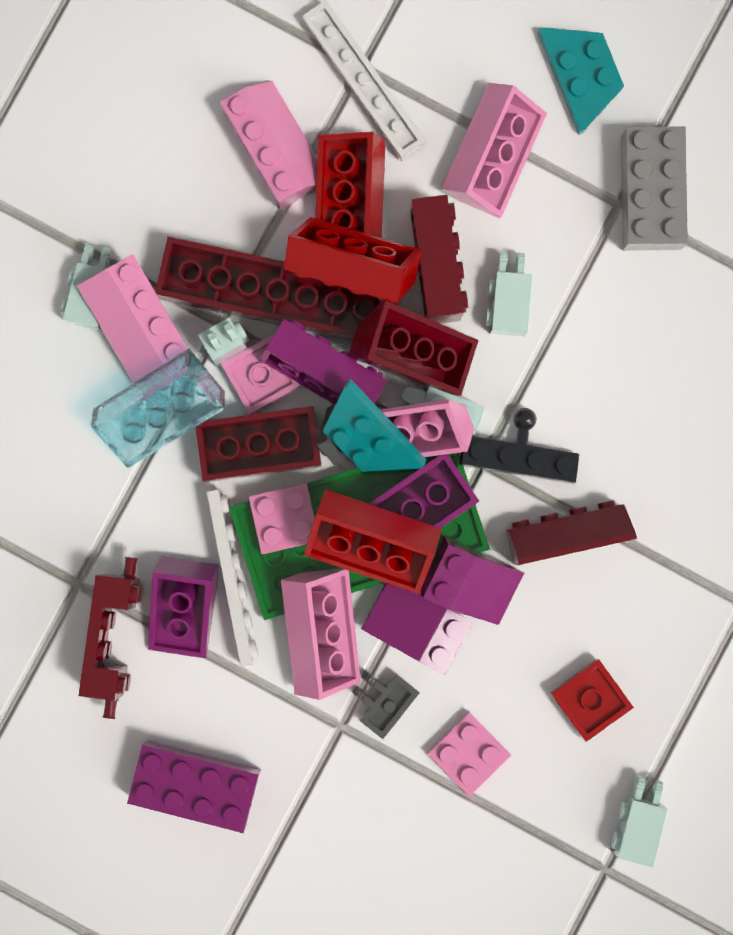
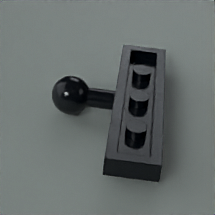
(520, 457)

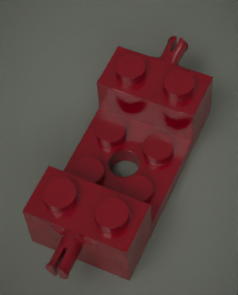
(99, 678)

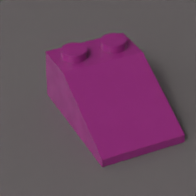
(470, 582)
(182, 606)
(417, 627)

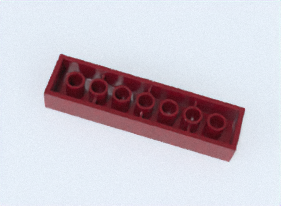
(257, 289)

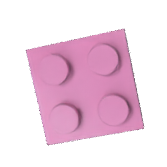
(254, 380)
(282, 518)
(469, 754)

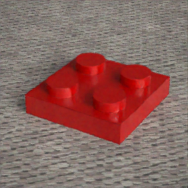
(591, 700)

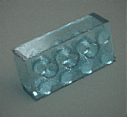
(158, 408)

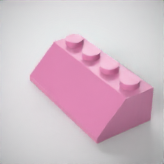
(273, 141)
(494, 149)
(132, 317)
(434, 426)
(321, 632)

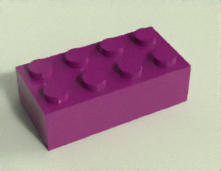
(317, 364)
(430, 494)
(193, 786)

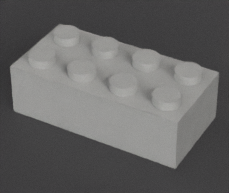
(654, 188)

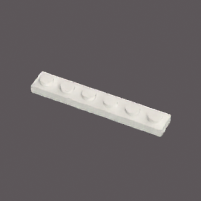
(363, 80)
(230, 565)

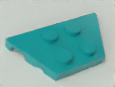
(582, 71)
(369, 435)

